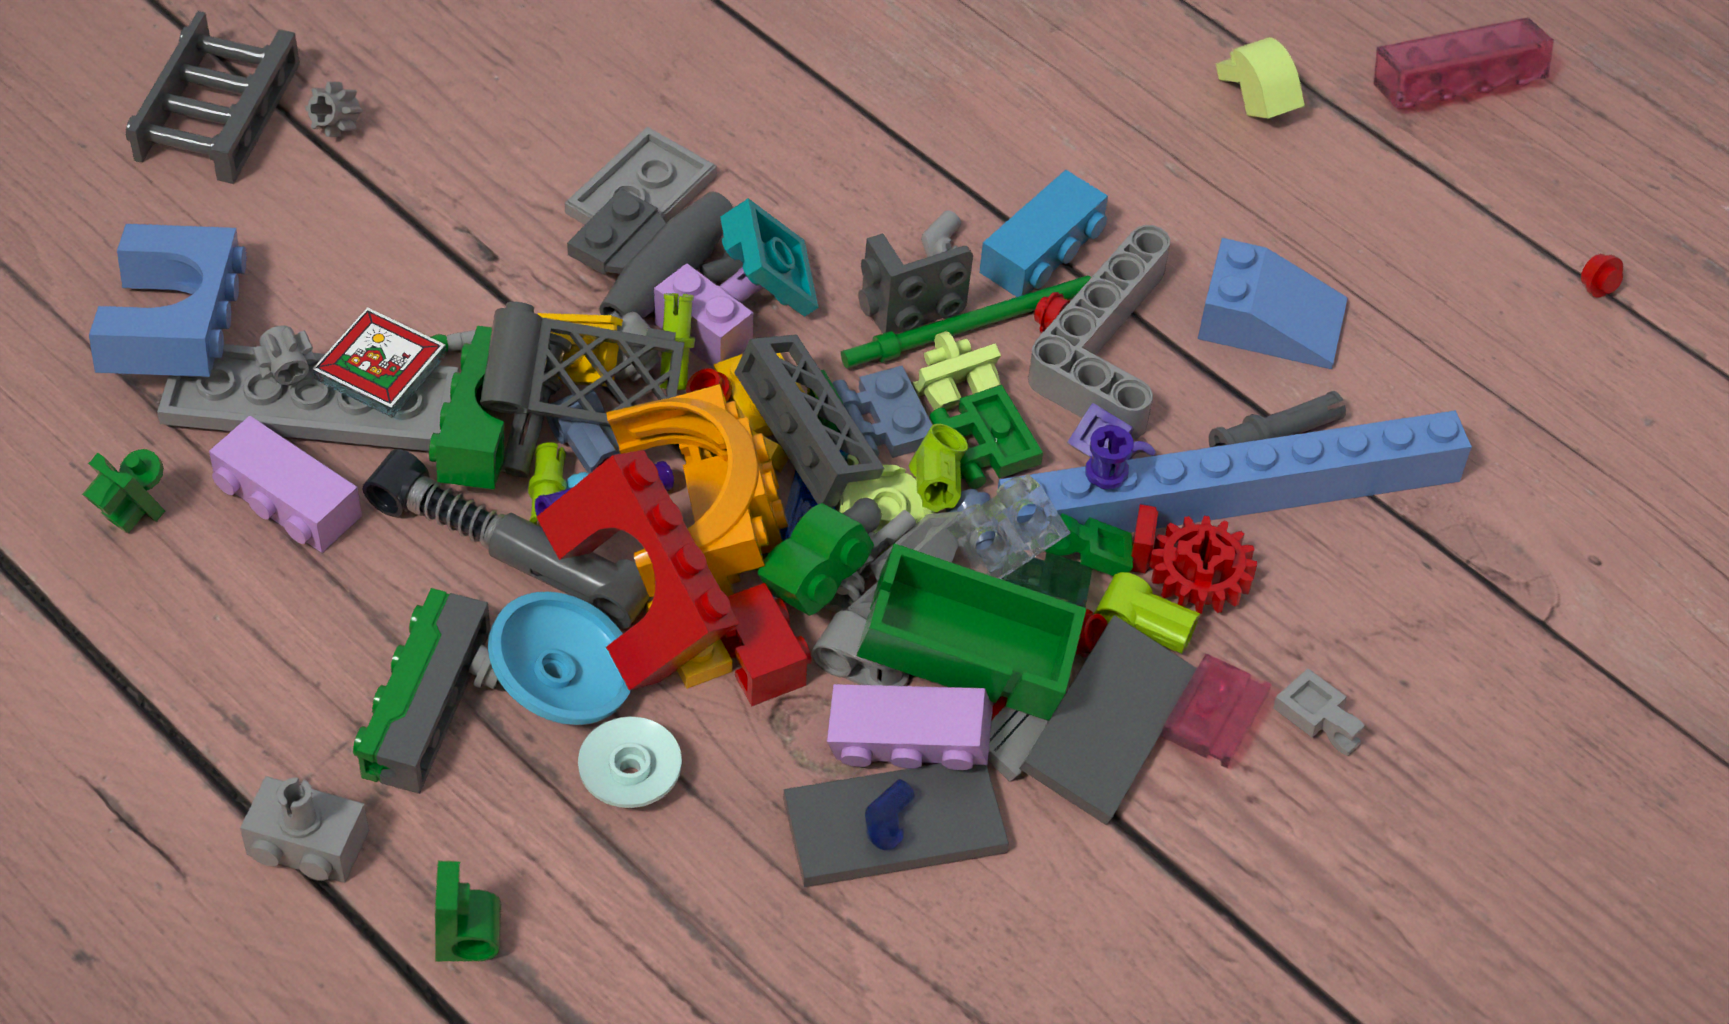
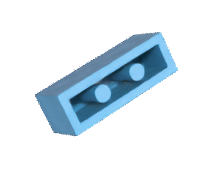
(1044, 234)

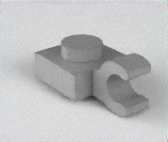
(1316, 706)

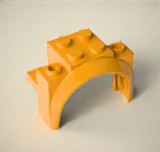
(729, 493)

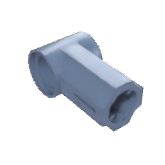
(589, 442)

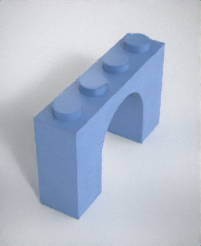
(179, 336)

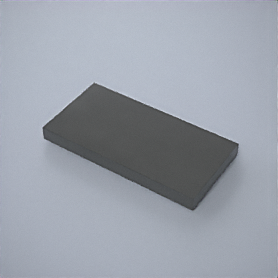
(1108, 720)
(946, 822)

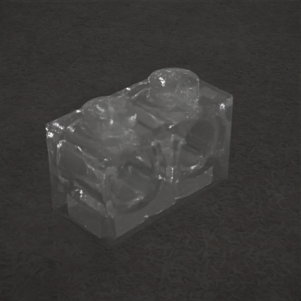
(1013, 541)

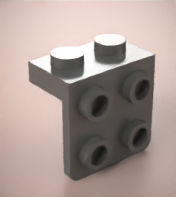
(912, 293)

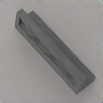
(794, 417)

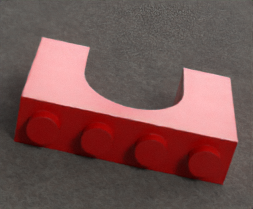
(687, 602)

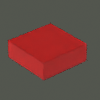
(1144, 538)

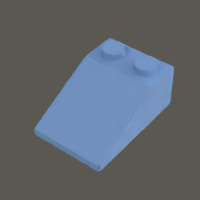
(1271, 306)

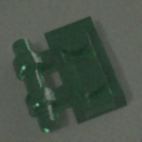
(1054, 577)

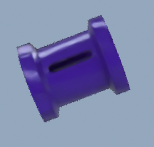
(1118, 451)

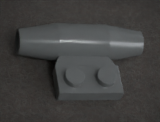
(644, 249)

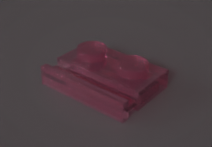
(1215, 710)

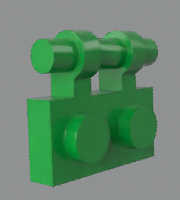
(998, 429)

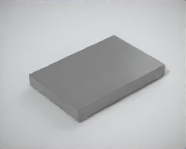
(650, 170)

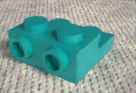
(770, 255)

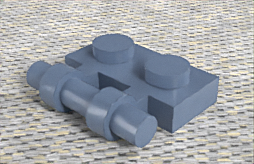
(894, 408)

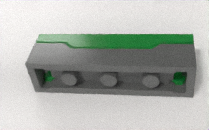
(422, 691)

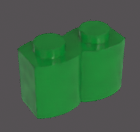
(816, 559)

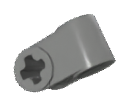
(837, 653)

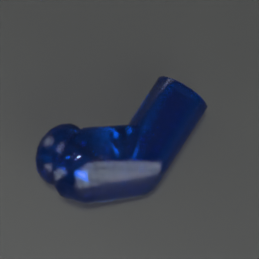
(882, 816)

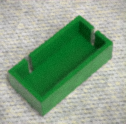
(971, 631)

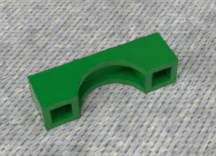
(470, 440)

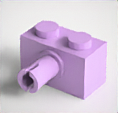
(718, 318)

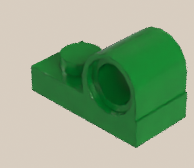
(464, 918)

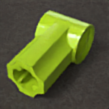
(938, 467)
(1154, 616)

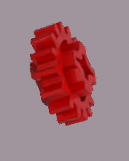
(1226, 564)

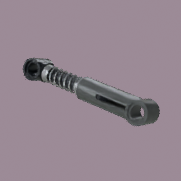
(405, 485)

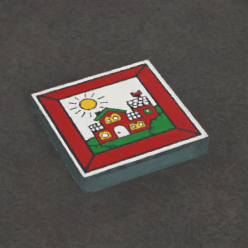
(379, 362)

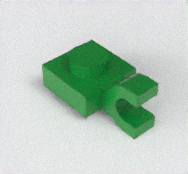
(1099, 545)

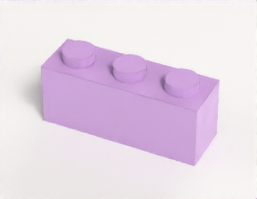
(285, 484)
(910, 725)

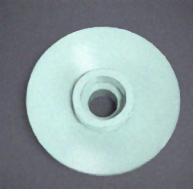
(624, 745)

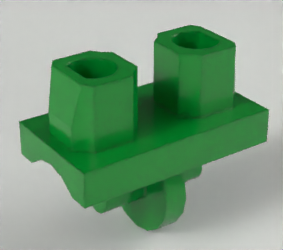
(124, 494)

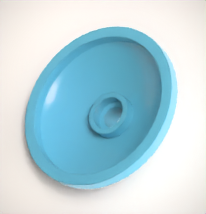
(556, 659)

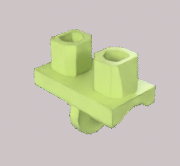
(955, 366)

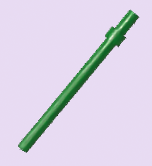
(890, 345)

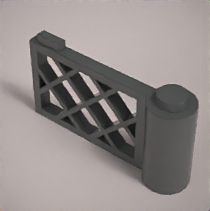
(519, 359)

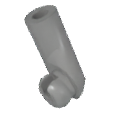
(937, 236)

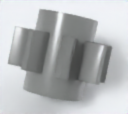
(333, 109)
(284, 355)

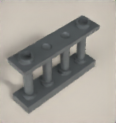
(242, 121)

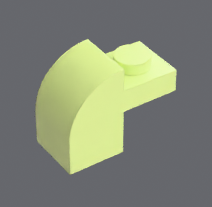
(1265, 77)

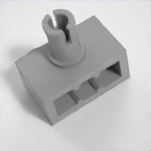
(304, 829)

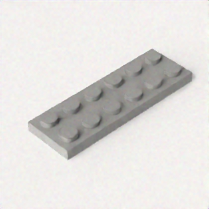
(300, 408)

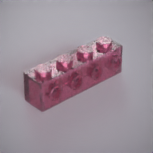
(1462, 62)

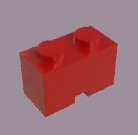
(765, 646)

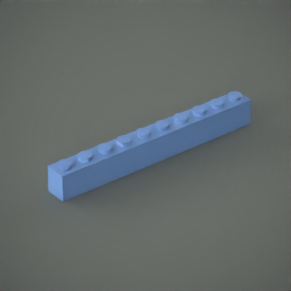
(1268, 473)

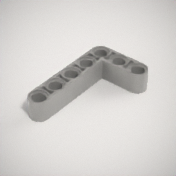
(1065, 354)

